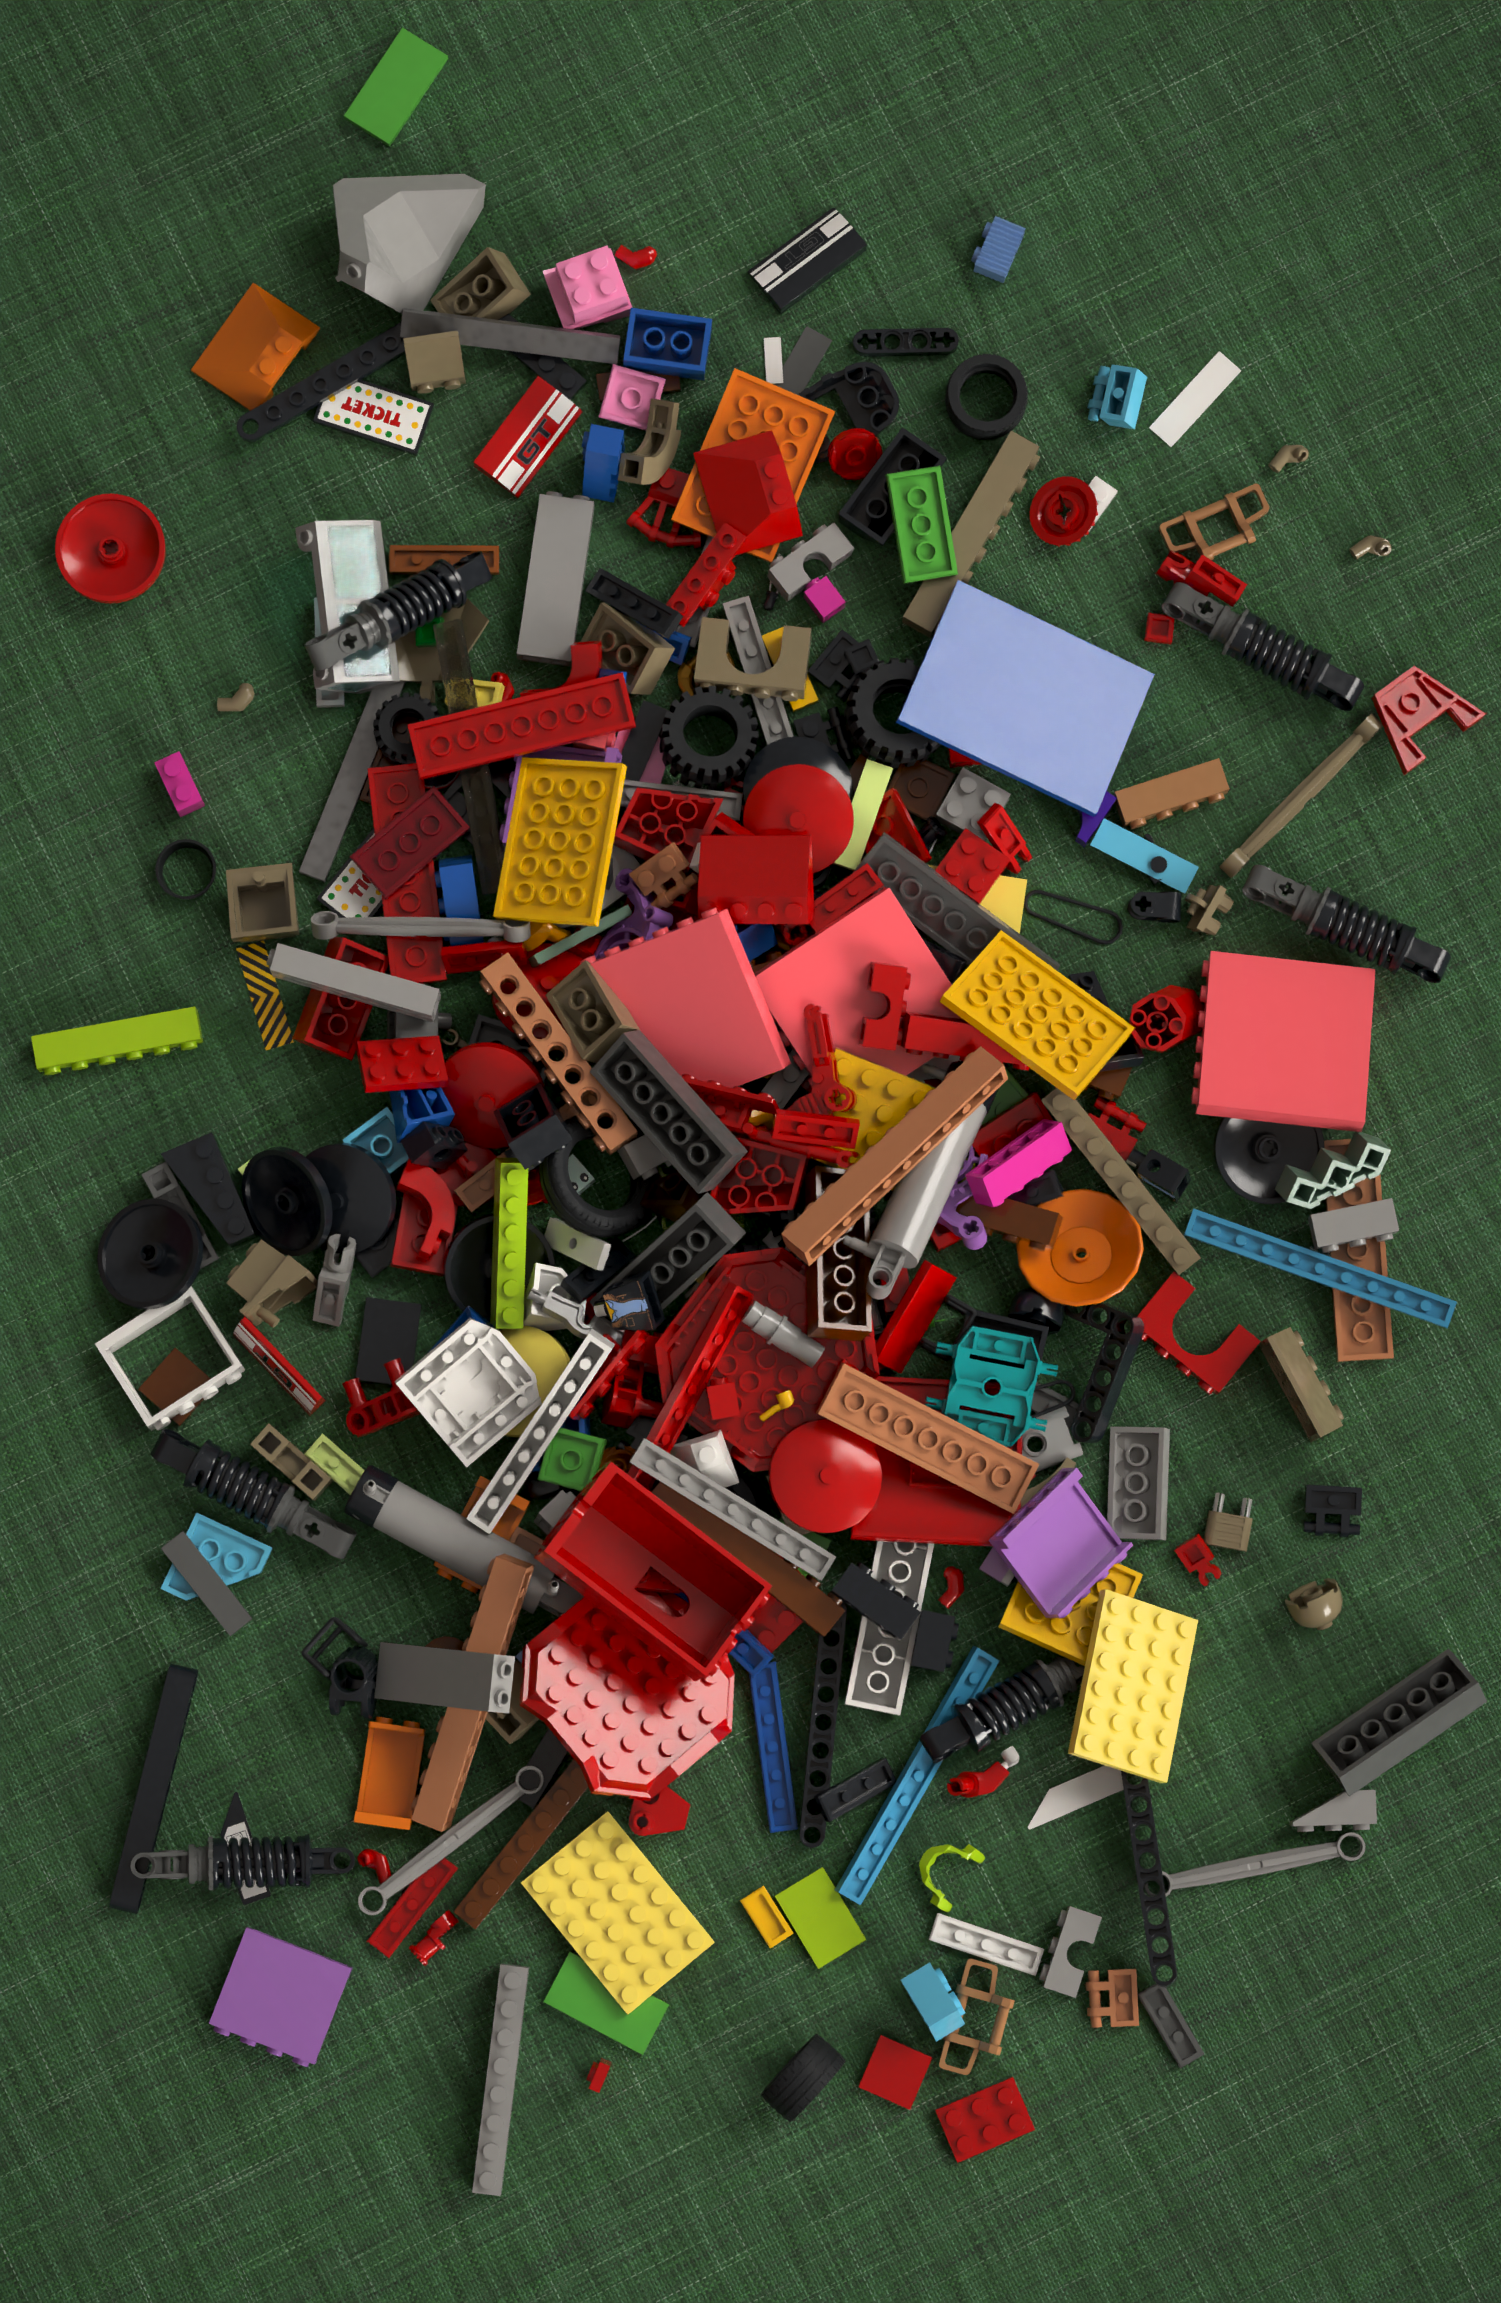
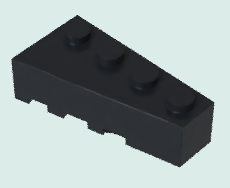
(209, 1181)

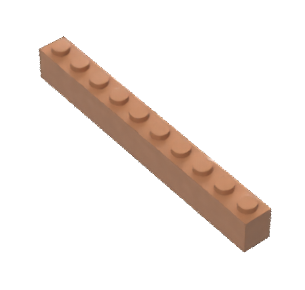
(894, 1155)
(460, 1727)

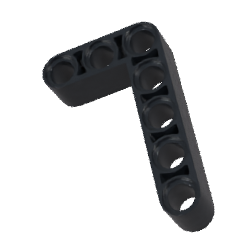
(1105, 1363)

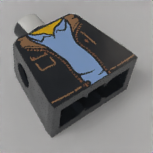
(1169, 1180)
(631, 1304)

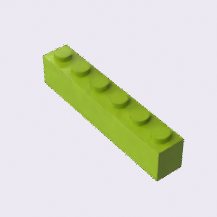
(116, 1040)
(509, 1244)

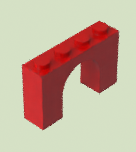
(1211, 1369)

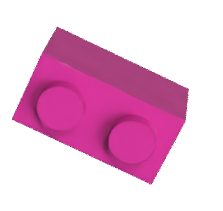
(179, 784)

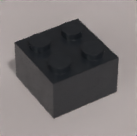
(933, 1641)

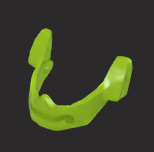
(929, 1858)

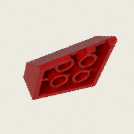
(660, 818)
(762, 1180)

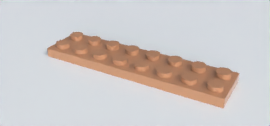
(1360, 1325)
(927, 1438)

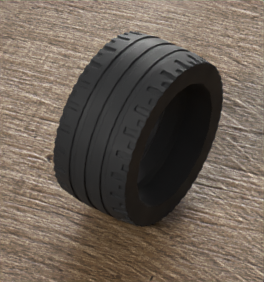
(993, 365)
(803, 2077)

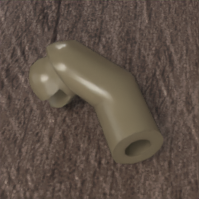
(1288, 454)
(1371, 544)
(239, 701)

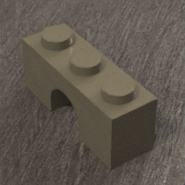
(291, 1462)

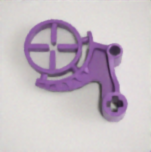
(641, 923)
(960, 1224)

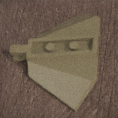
(423, 663)

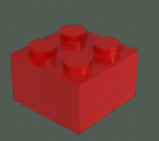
(973, 866)

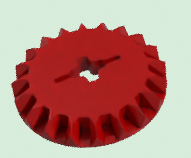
(1051, 500)

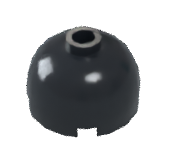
(1035, 1308)

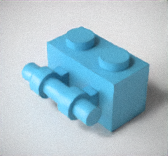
(1122, 396)

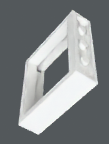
(145, 1322)

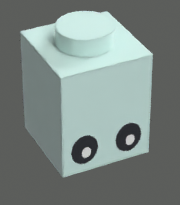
(579, 1176)

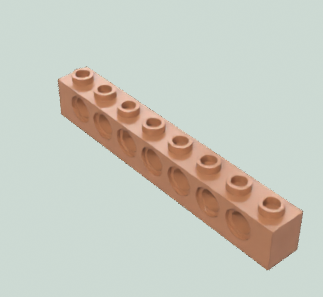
(507, 971)

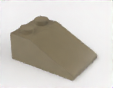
(483, 289)
(434, 361)
(629, 648)
(590, 1012)

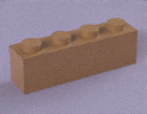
(1170, 793)

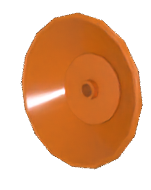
(1092, 1225)

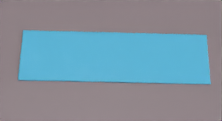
(1139, 854)

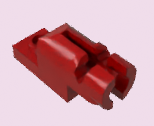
(1202, 576)

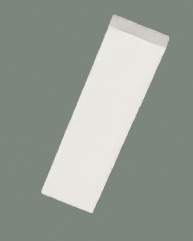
(986, 1944)

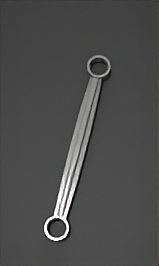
(327, 926)
(450, 1840)
(1258, 1864)

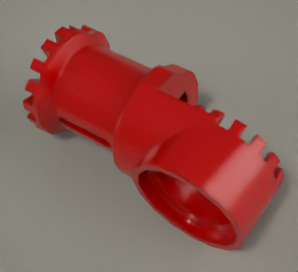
(796, 937)
(431, 1943)

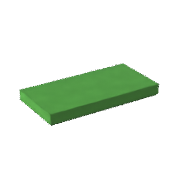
(396, 87)
(921, 524)
(588, 2001)

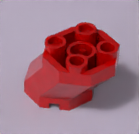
(1165, 1018)

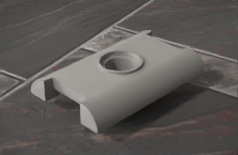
(1055, 1441)

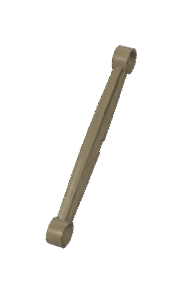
(1301, 795)

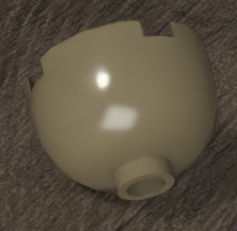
(1315, 1605)

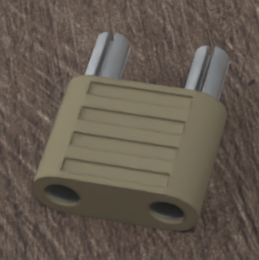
(1228, 1529)

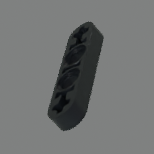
(905, 337)

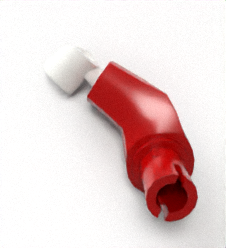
(974, 1784)

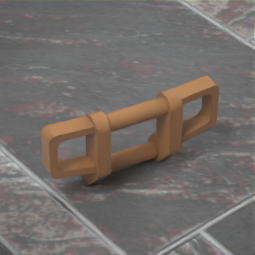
(1229, 502)
(999, 2024)

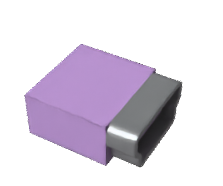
(997, 1568)

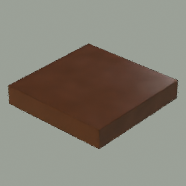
(922, 787)
(172, 1381)

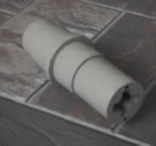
(782, 1333)

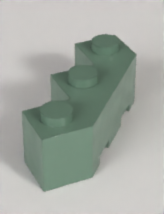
(1334, 1172)

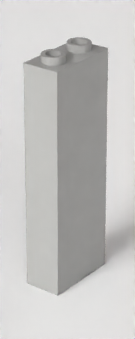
(555, 578)
(354, 982)
(444, 1677)

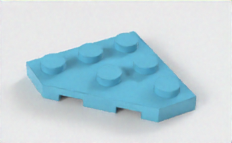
(225, 1549)

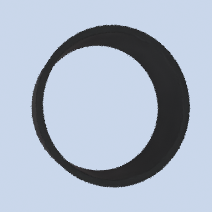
(174, 846)

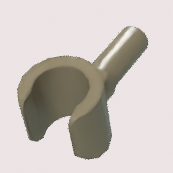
(458, 1042)

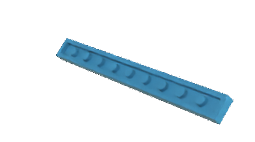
(1320, 1268)
(910, 1784)

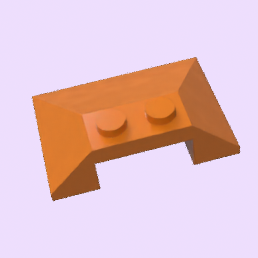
(254, 348)

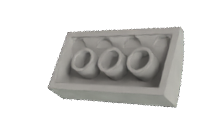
(1138, 1482)

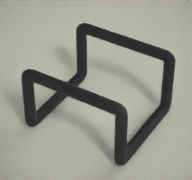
(960, 1307)
(341, 1626)

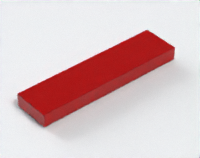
(411, 1907)

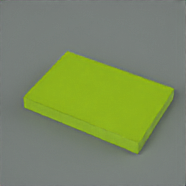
(820, 1917)

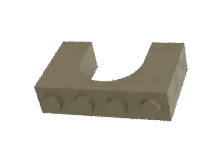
(782, 680)

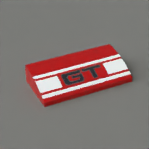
(527, 437)
(278, 1366)

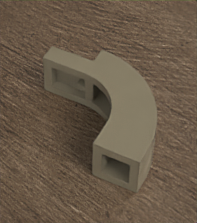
(657, 448)

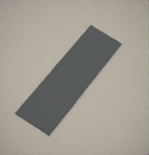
(803, 360)

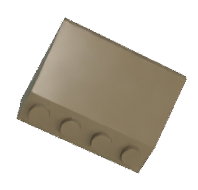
(1300, 1384)

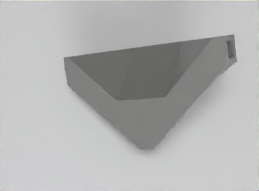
(403, 233)

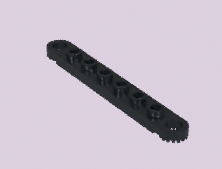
(324, 384)

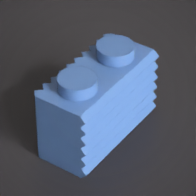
(998, 249)

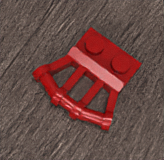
(666, 493)

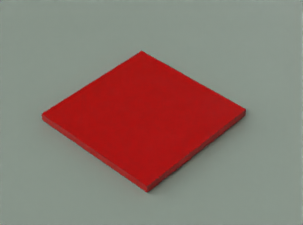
(922, 1505)

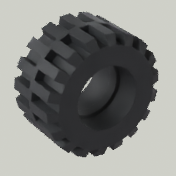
(389, 714)

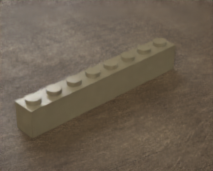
(974, 528)
(1122, 1180)

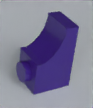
(1090, 824)

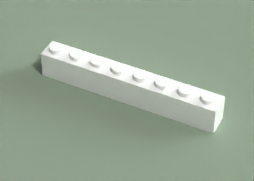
(540, 1431)

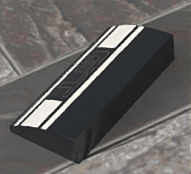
(807, 260)

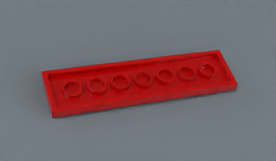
(521, 725)
(419, 956)

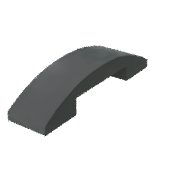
(166, 1187)

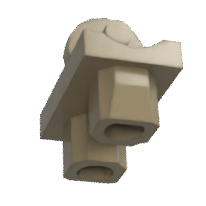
(1203, 907)

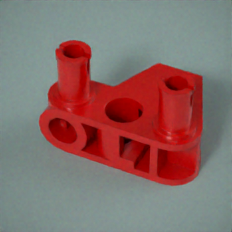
(624, 1398)
(375, 1414)
(659, 1815)

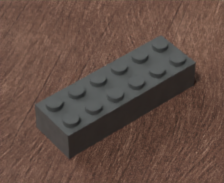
(668, 1111)
(684, 1250)
(1399, 1722)

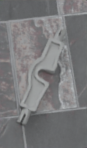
(571, 1313)

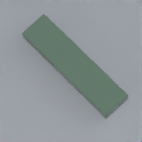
(579, 936)

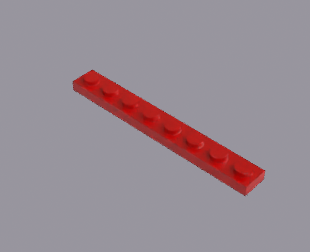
(696, 1374)

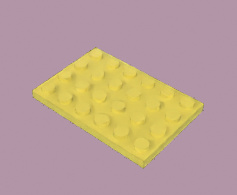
(1133, 1686)
(617, 1912)

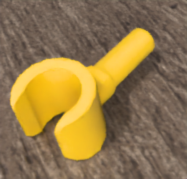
(785, 1400)

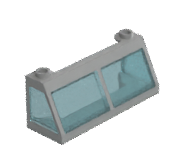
(346, 571)

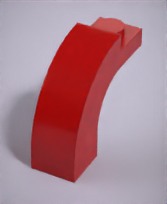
(585, 665)
(435, 1196)

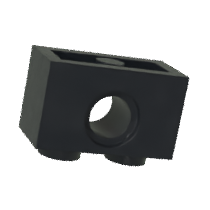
(434, 1145)

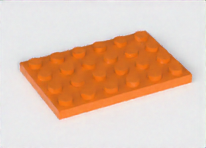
(749, 409)

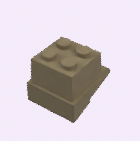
(262, 903)
(269, 1283)

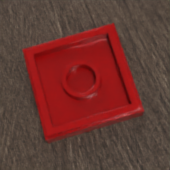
(895, 2072)

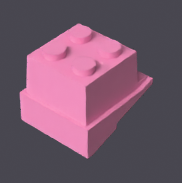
(588, 289)

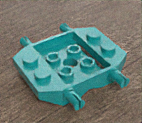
(1015, 1383)

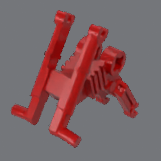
(821, 1100)

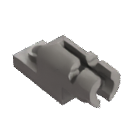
(334, 1282)

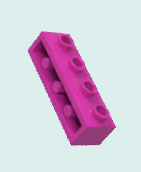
(1018, 1163)

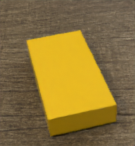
(766, 1916)

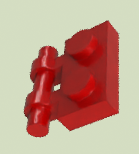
(1118, 1138)

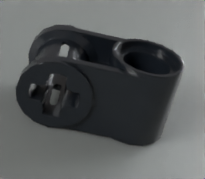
(1161, 906)

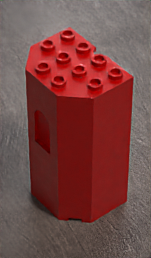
(620, 1532)

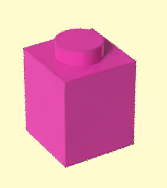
(823, 598)

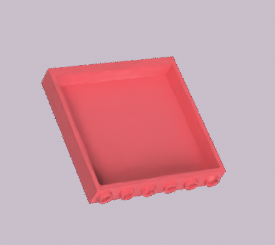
(834, 974)
(697, 1000)
(1284, 1041)

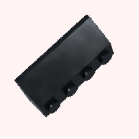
(869, 507)

